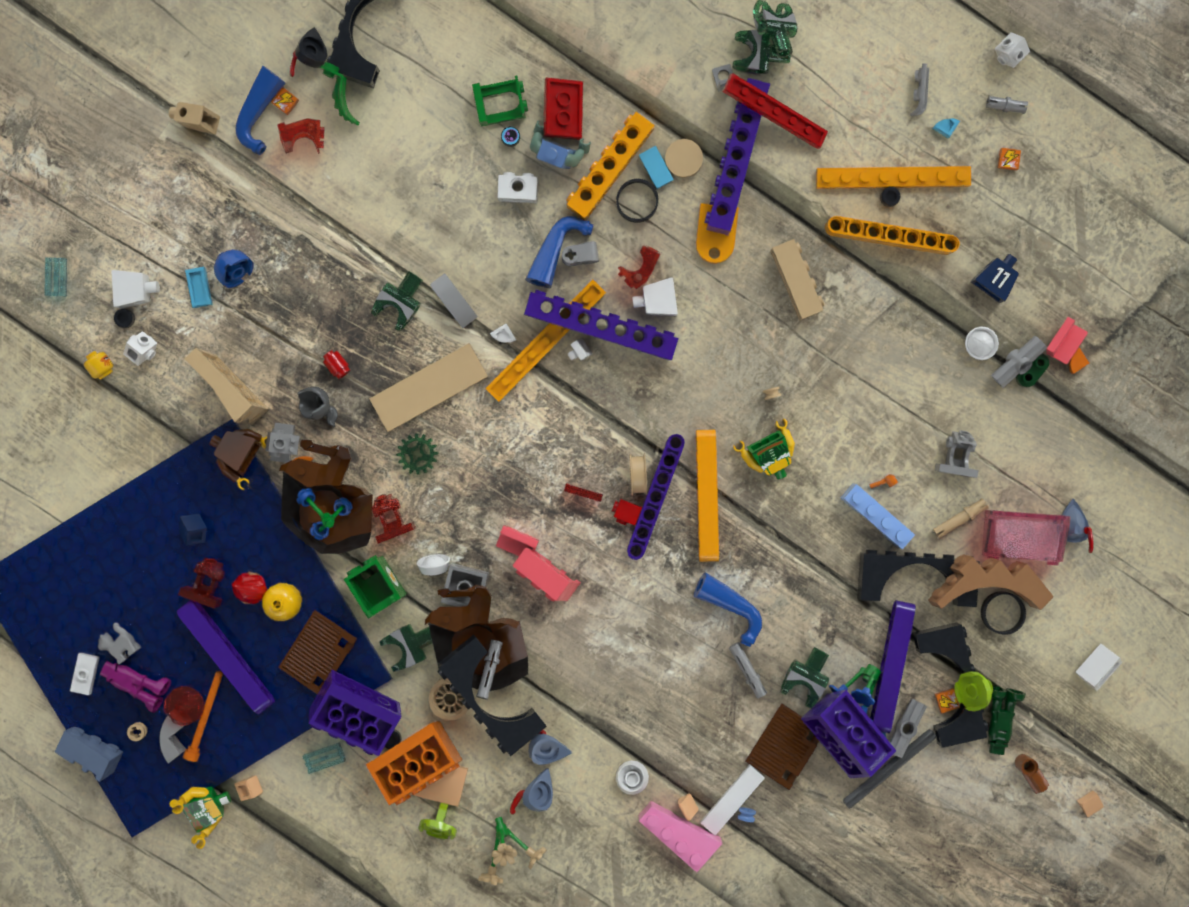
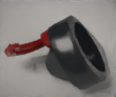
(309, 51)

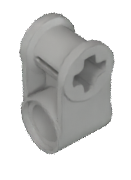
(584, 254)

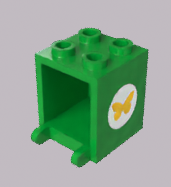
(377, 590)

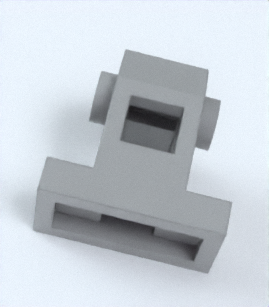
(282, 442)
(955, 466)

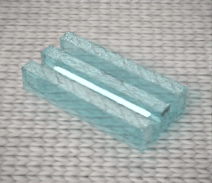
(60, 266)
(313, 769)

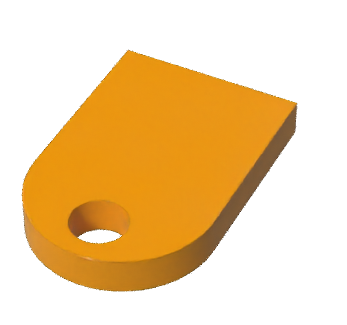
(708, 239)

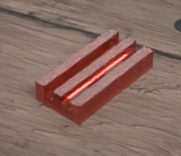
(583, 492)

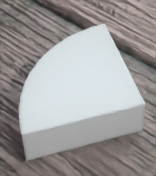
(503, 334)

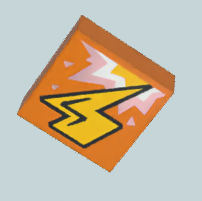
(285, 101)
(1009, 159)
(947, 700)

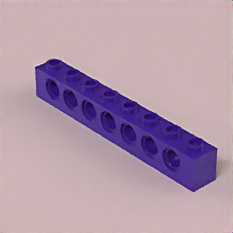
(717, 222)
(665, 350)

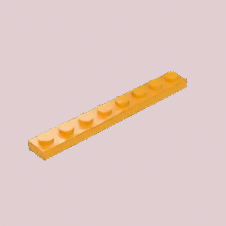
(893, 177)
(541, 345)

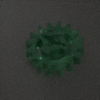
(422, 442)

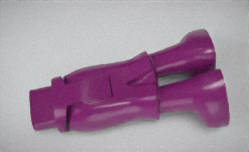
(134, 684)

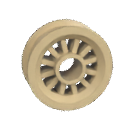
(638, 474)
(435, 705)

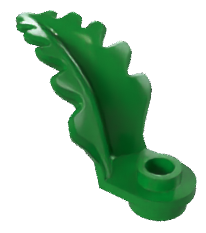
(339, 91)

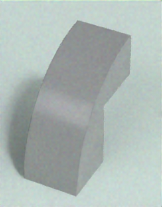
(453, 300)
(169, 743)

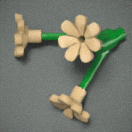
(504, 853)

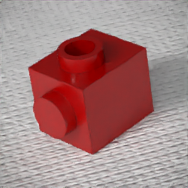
(626, 512)

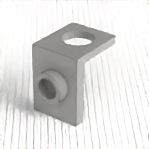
(721, 83)

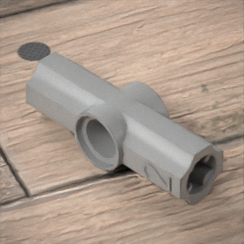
(1019, 361)
(911, 715)

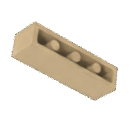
(797, 280)

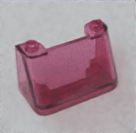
(1025, 536)

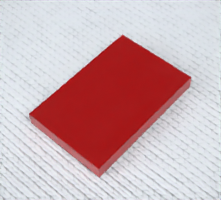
(563, 108)

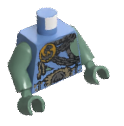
(556, 153)

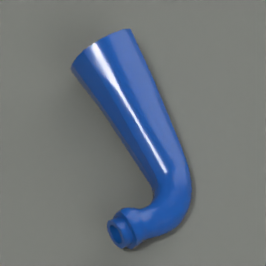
(261, 94)
(545, 262)
(719, 594)

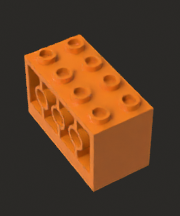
(412, 751)

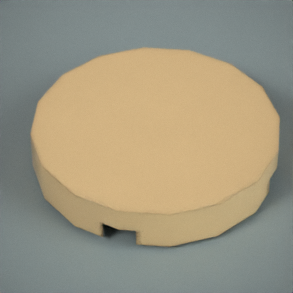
(683, 158)

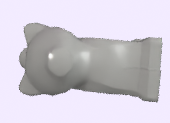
(120, 645)

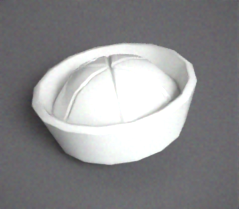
(981, 343)
(433, 564)
(632, 783)

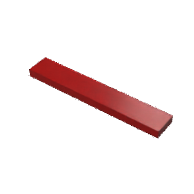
(775, 111)

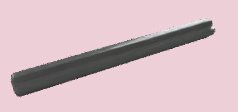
(888, 769)

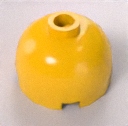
(281, 602)

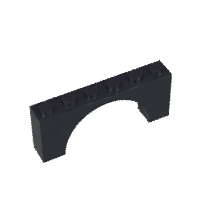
(344, 52)
(878, 568)
(950, 641)
(509, 731)

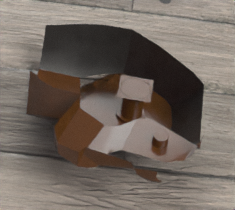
(326, 481)
(454, 625)

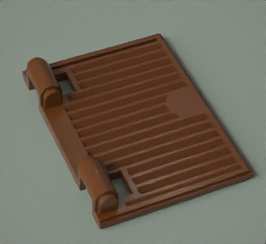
(317, 651)
(783, 747)

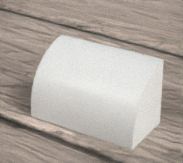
(1099, 667)

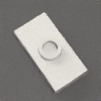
(84, 673)

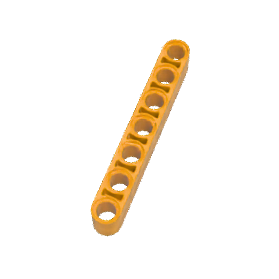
(900, 232)
(707, 495)

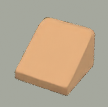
(248, 788)
(1090, 803)
(688, 806)

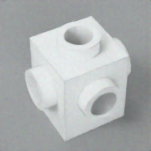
(1012, 50)
(140, 348)

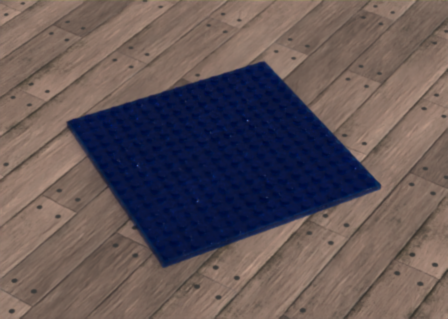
(126, 568)

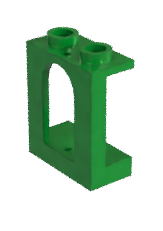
(498, 88)

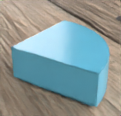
(946, 127)

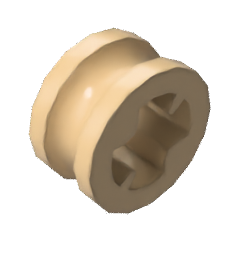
(772, 393)
(139, 726)

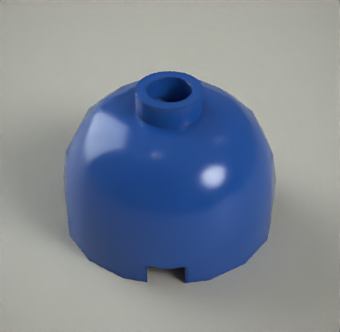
(231, 267)

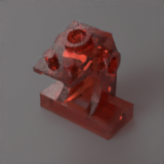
(300, 129)
(650, 259)
(386, 503)
(203, 593)

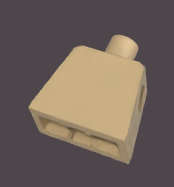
(195, 117)

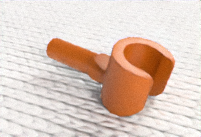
(889, 479)

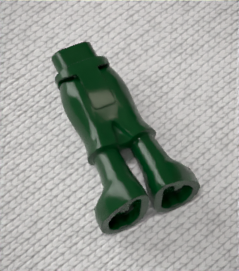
(1002, 719)

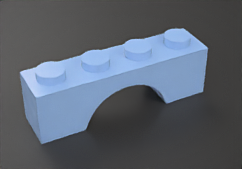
(877, 515)

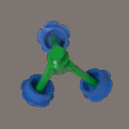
(321, 529)

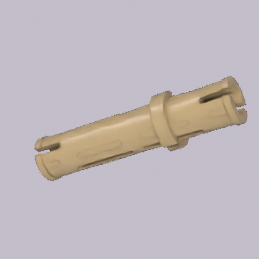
(967, 514)

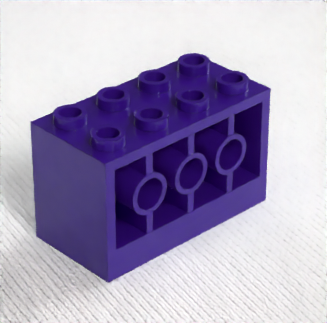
(354, 713)
(848, 734)

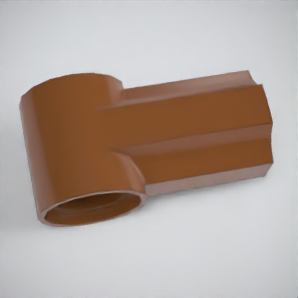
(1032, 773)

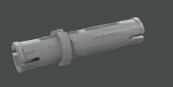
(751, 676)
(483, 692)

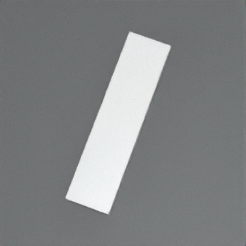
(732, 799)

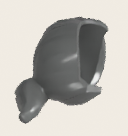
(315, 405)

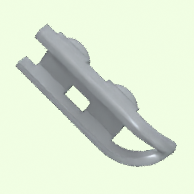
(921, 93)

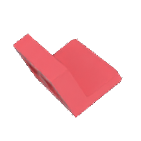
(1066, 341)
(515, 541)

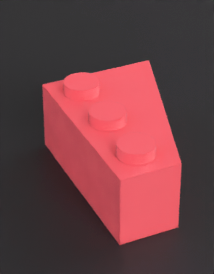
(545, 575)

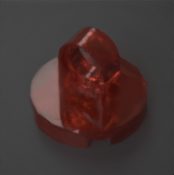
(184, 705)

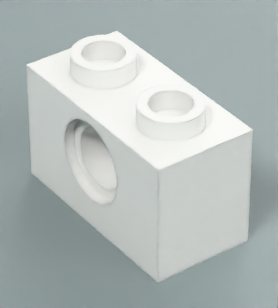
(526, 195)

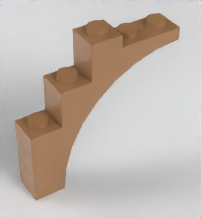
(992, 573)

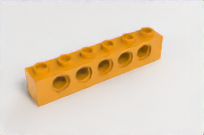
(633, 123)

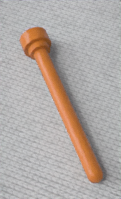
(192, 753)

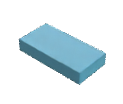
(656, 167)
(198, 287)

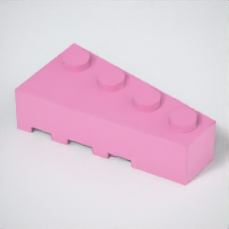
(684, 838)

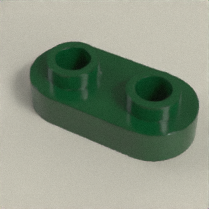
(1035, 372)

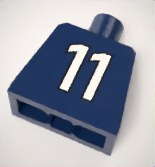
(997, 278)

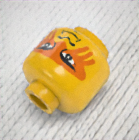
(98, 365)

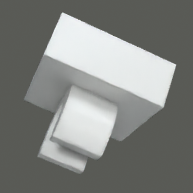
(580, 350)

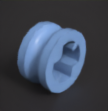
(746, 814)

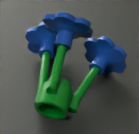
(864, 696)

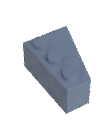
(89, 752)

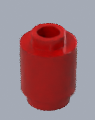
(336, 364)

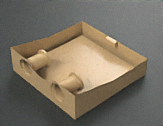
(232, 392)

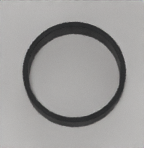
(631, 182)
(1022, 615)

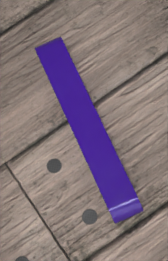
(655, 506)
(225, 656)
(892, 665)

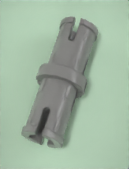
(1006, 104)

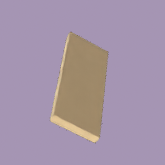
(428, 387)

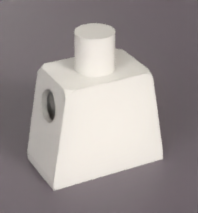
(132, 288)
(658, 298)

